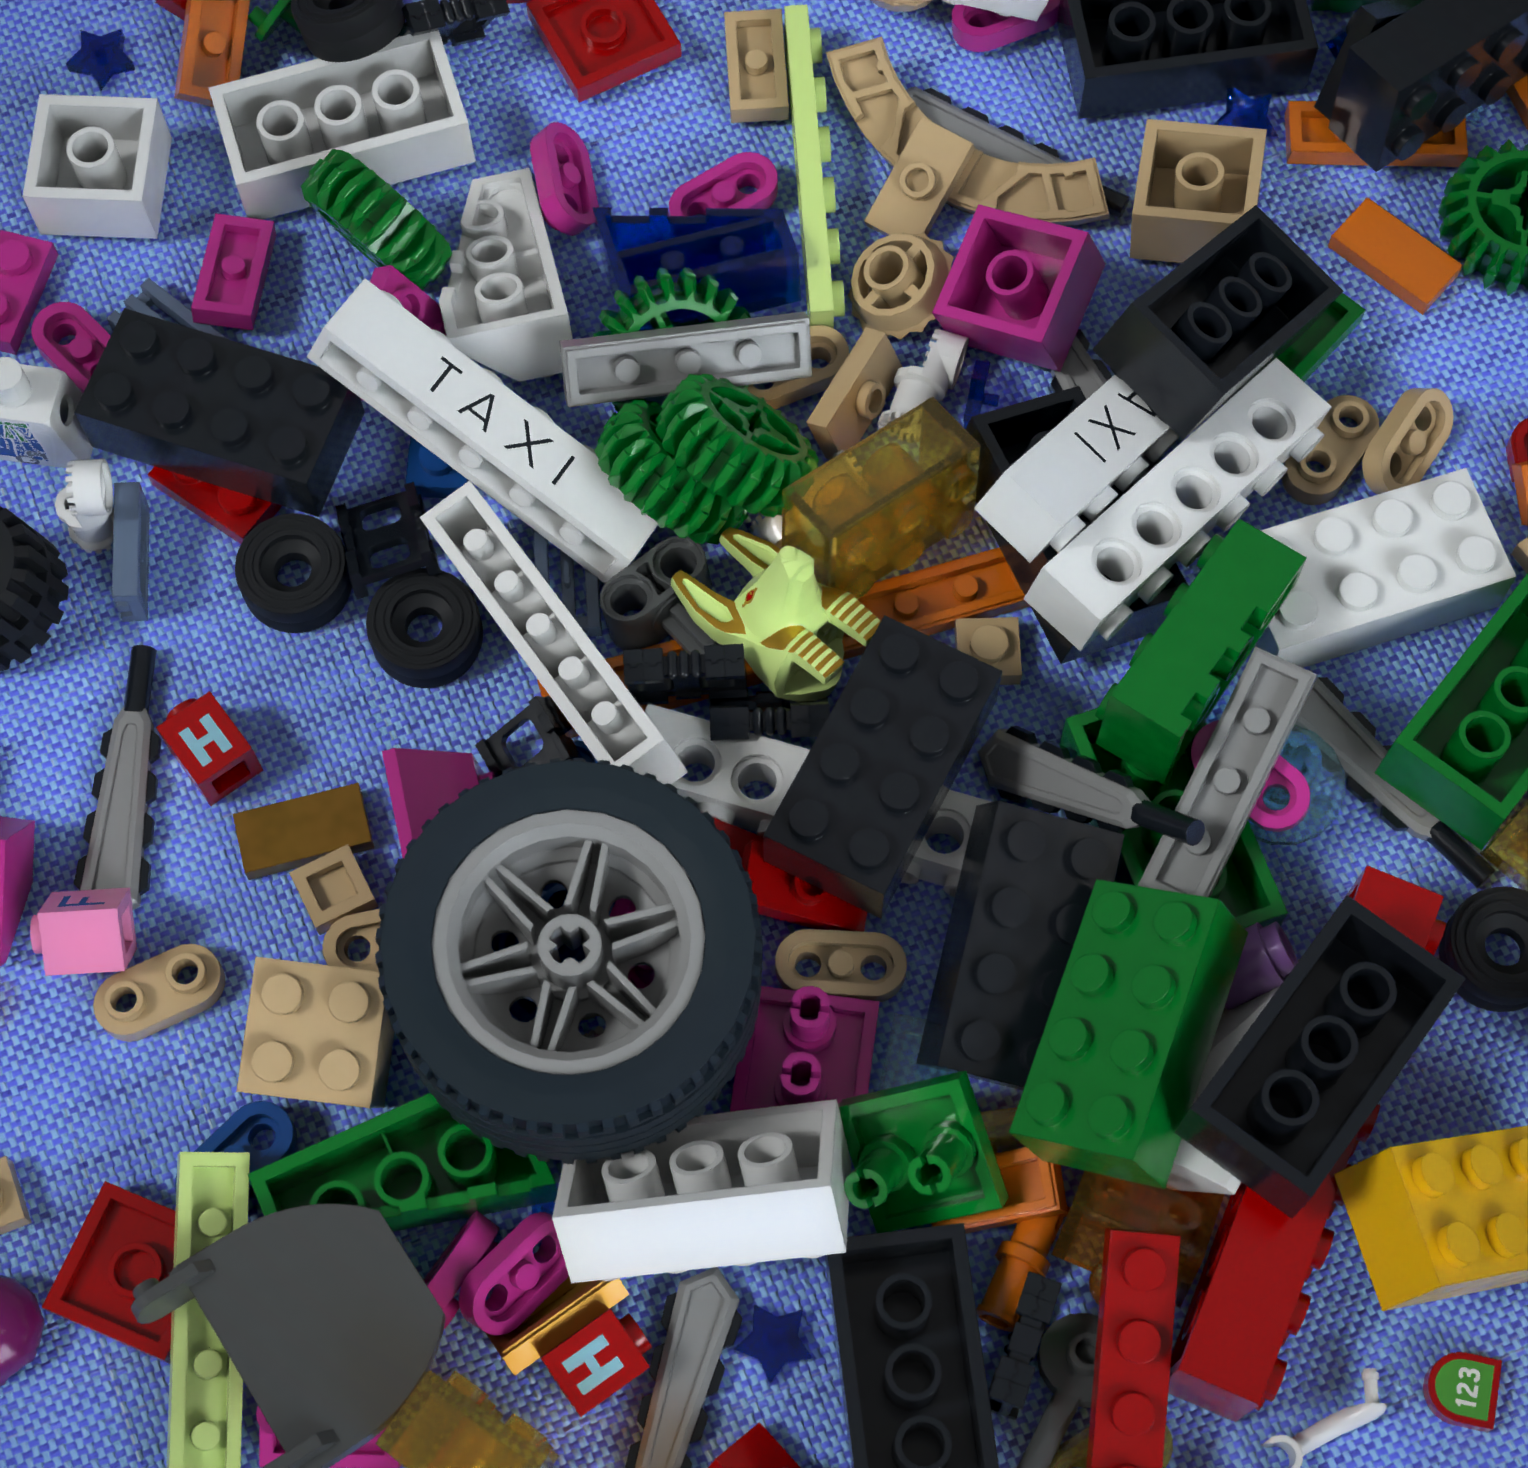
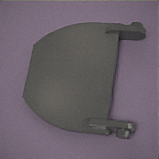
(316, 1321)

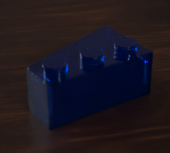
(739, 247)

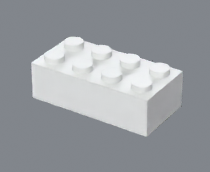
(386, 109)
(1388, 569)
(710, 1196)

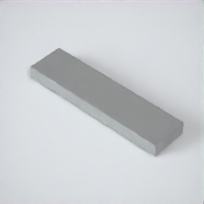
(659, 359)
(1232, 773)

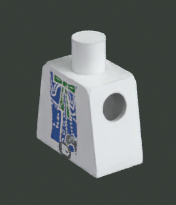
(39, 416)

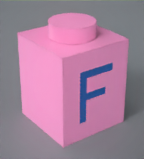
(85, 931)

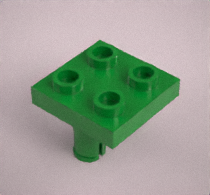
(920, 1154)

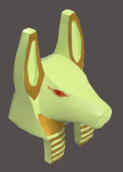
(781, 617)

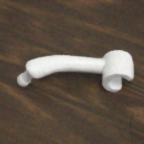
(1334, 1424)

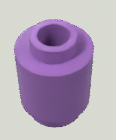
(1262, 965)

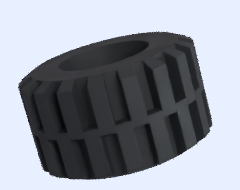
(28, 588)

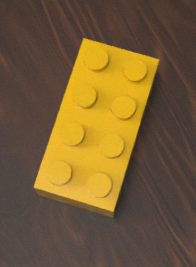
(1442, 1216)

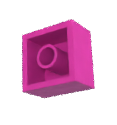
(1020, 287)

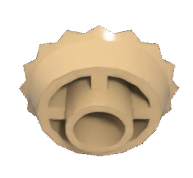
(899, 283)

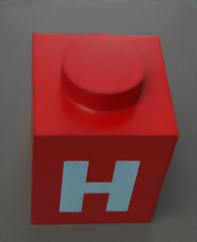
(209, 747)
(598, 1360)

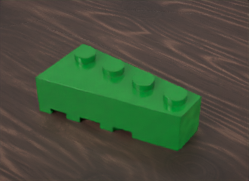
(1197, 649)
(408, 1166)

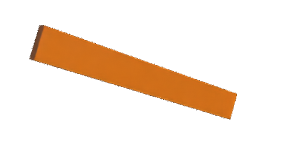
(921, 599)

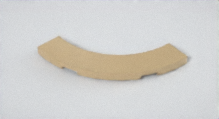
(887, 117)

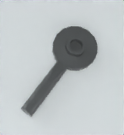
(1067, 1369)

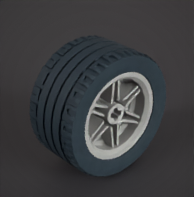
(483, 875)

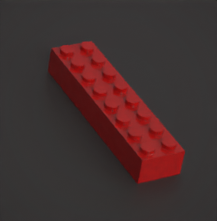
(1260, 1255)

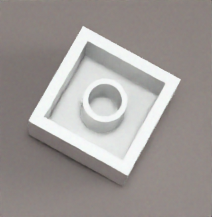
(97, 166)

